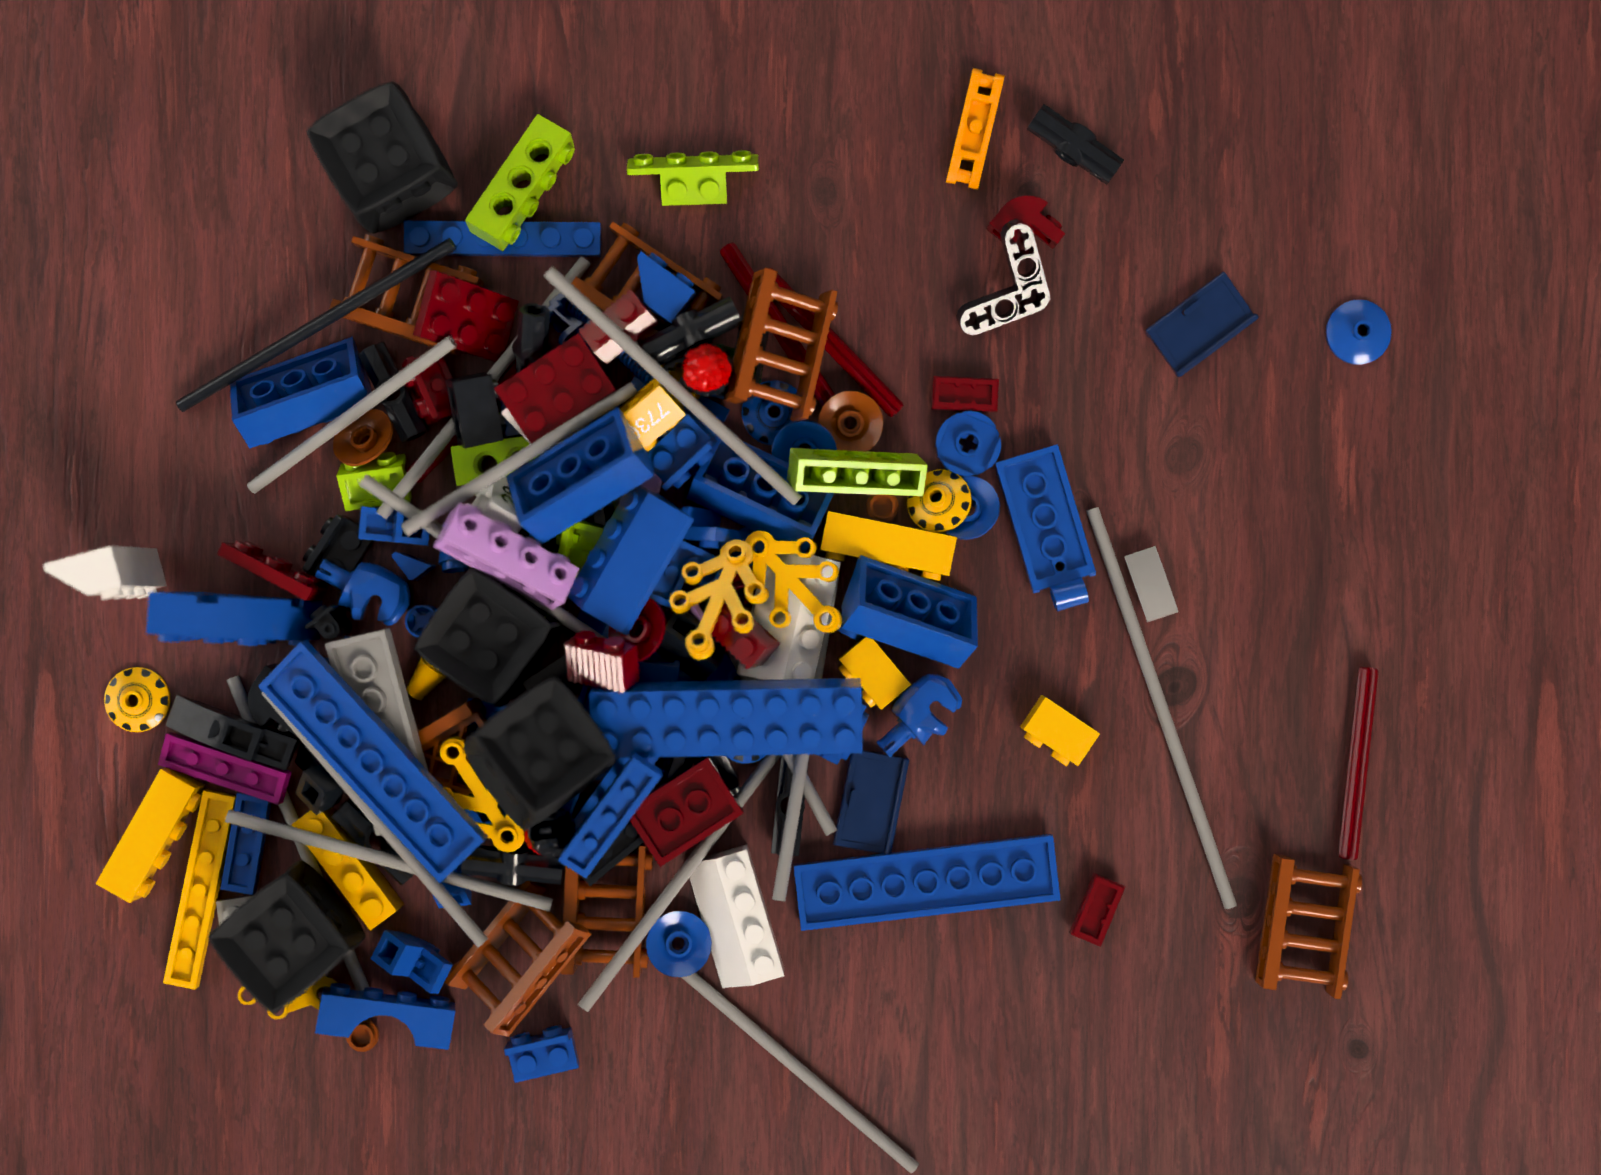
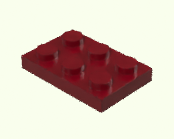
(468, 313)
(555, 388)
(273, 569)
(685, 811)

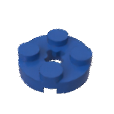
(985, 437)

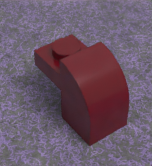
(1028, 210)

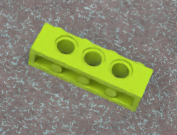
(539, 138)
(468, 460)
(856, 472)

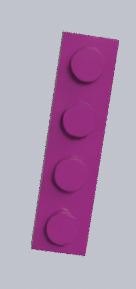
(224, 768)

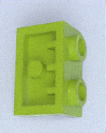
(386, 469)

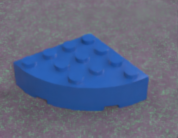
(229, 618)

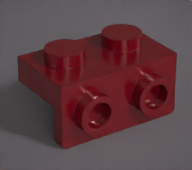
(431, 391)

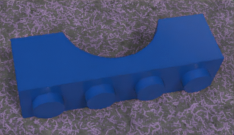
(345, 1009)

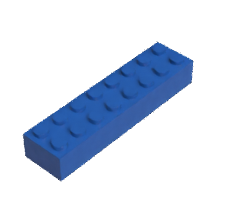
(731, 717)

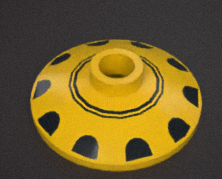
(947, 512)
(152, 699)

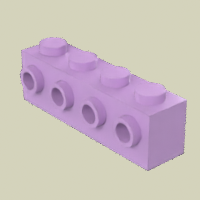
(506, 556)

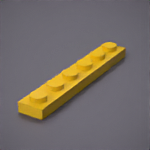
(200, 891)

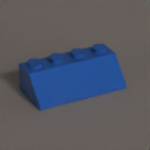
(298, 393)
(579, 476)
(742, 495)
(629, 558)
(910, 612)

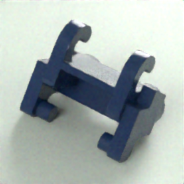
(563, 320)

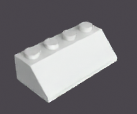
(112, 572)
(800, 640)
(736, 919)

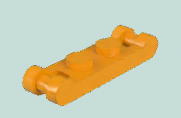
(975, 128)

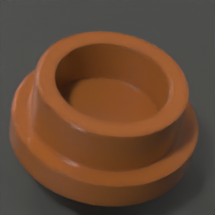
(882, 507)
(364, 1036)

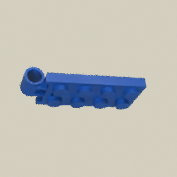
(1047, 525)

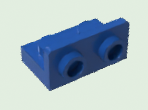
(679, 450)
(542, 1053)

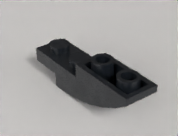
(231, 733)

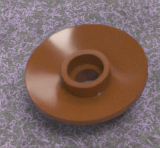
(863, 409)
(363, 438)

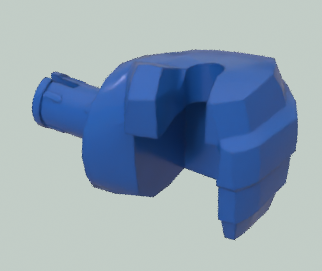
(365, 582)
(914, 712)

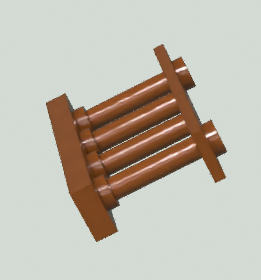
(628, 235)
(383, 316)
(750, 353)
(578, 889)
(1276, 937)
(544, 969)

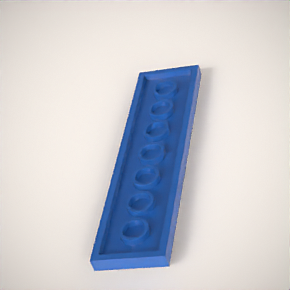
(373, 761)
(926, 882)

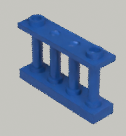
(609, 811)

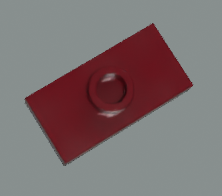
(965, 394)
(1097, 909)

